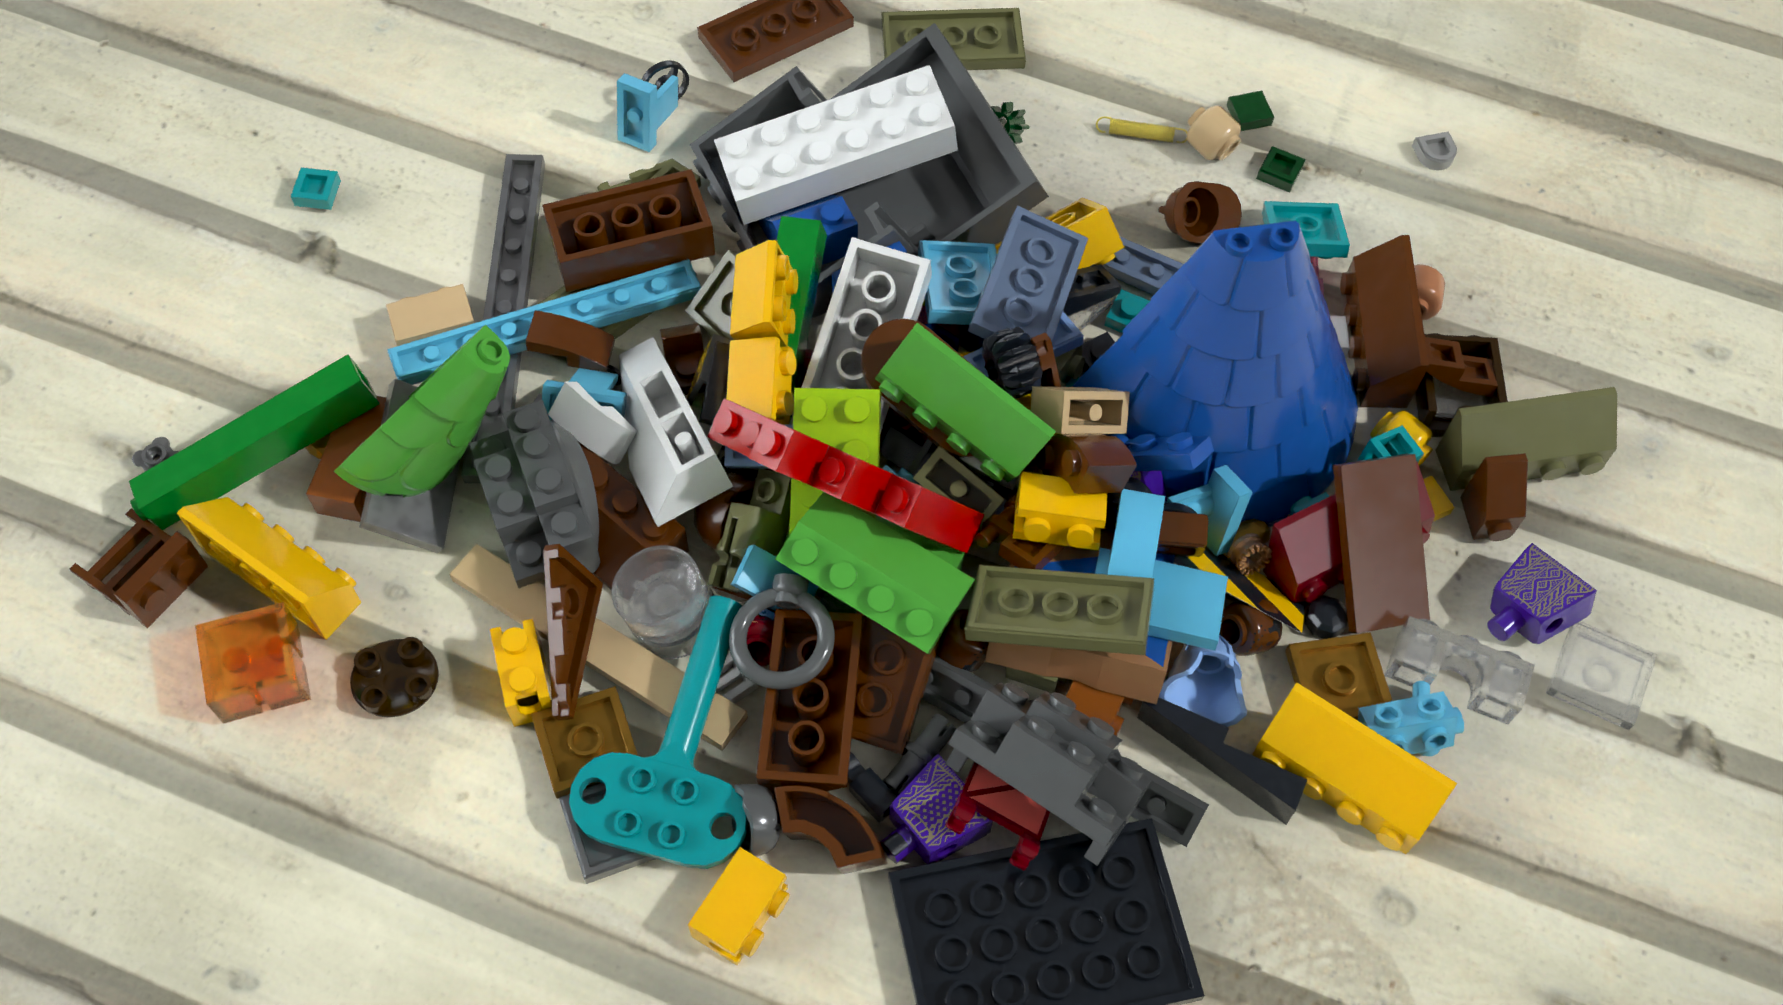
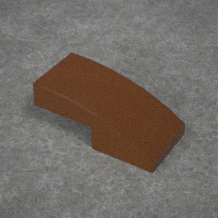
(578, 341)
(1459, 370)

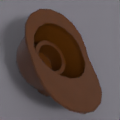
(1200, 209)

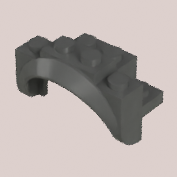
(538, 491)
(1054, 759)

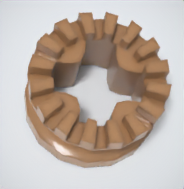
(1249, 554)

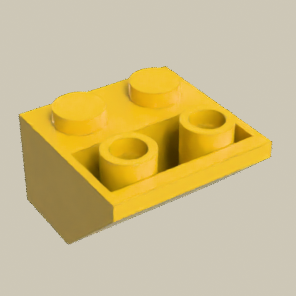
(763, 294)

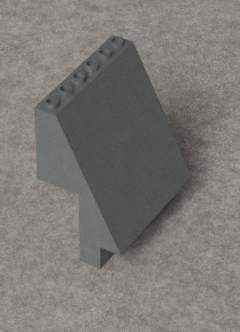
(943, 199)

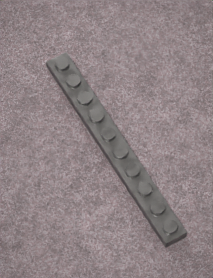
(510, 278)

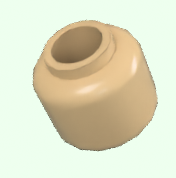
(1213, 132)

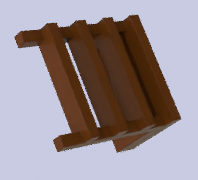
(151, 576)

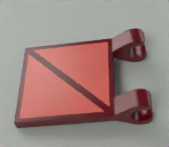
(1003, 805)

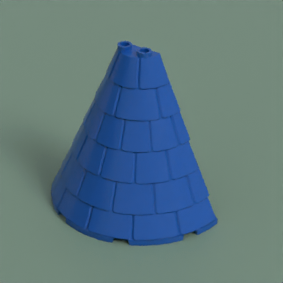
(1241, 356)

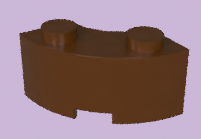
(1087, 462)
(828, 820)

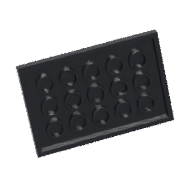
(1047, 933)

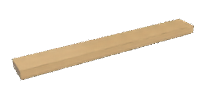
(609, 651)

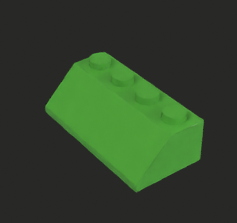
(963, 405)
(875, 570)

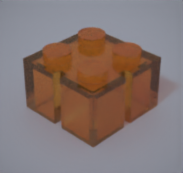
(252, 662)

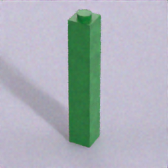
(805, 245)
(253, 442)

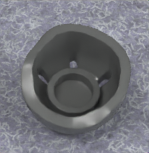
(763, 818)

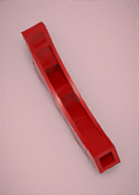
(845, 476)

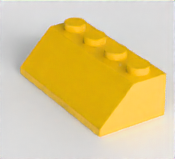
(273, 563)
(1354, 769)

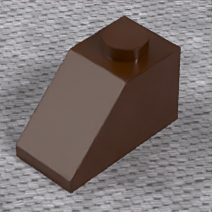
(1497, 497)

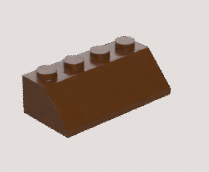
(629, 229)
(1385, 325)
(625, 520)
(810, 726)

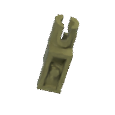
(759, 524)

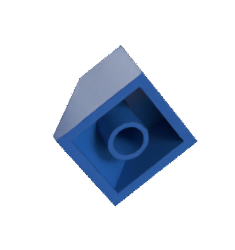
(835, 218)

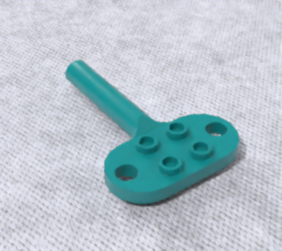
(661, 801)

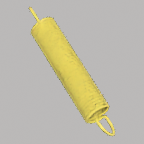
(1141, 130)

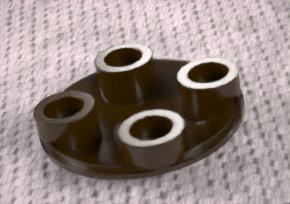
(394, 677)

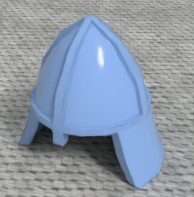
(1207, 683)

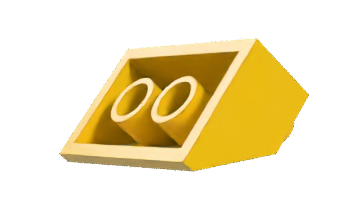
(1094, 223)

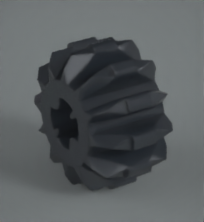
(1012, 361)

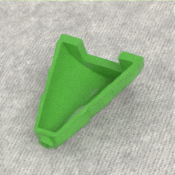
(434, 426)

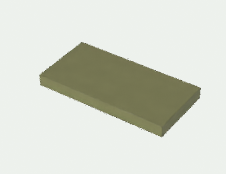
(978, 36)
(1060, 609)

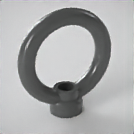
(789, 593)

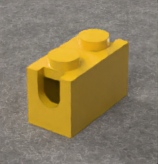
(762, 377)
(1055, 515)
(521, 670)
(739, 907)

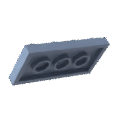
(1029, 277)

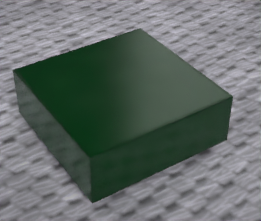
(1250, 110)
(1280, 169)

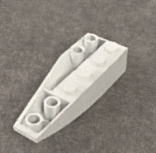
(670, 450)

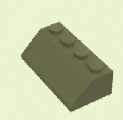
(1555, 432)

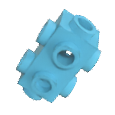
(1416, 723)

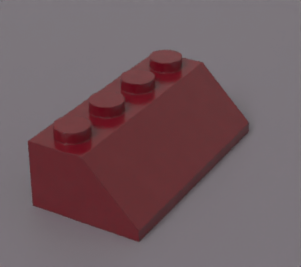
(1308, 547)

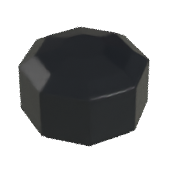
(1326, 617)

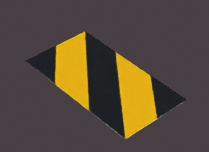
(1249, 588)

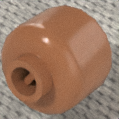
(1430, 290)

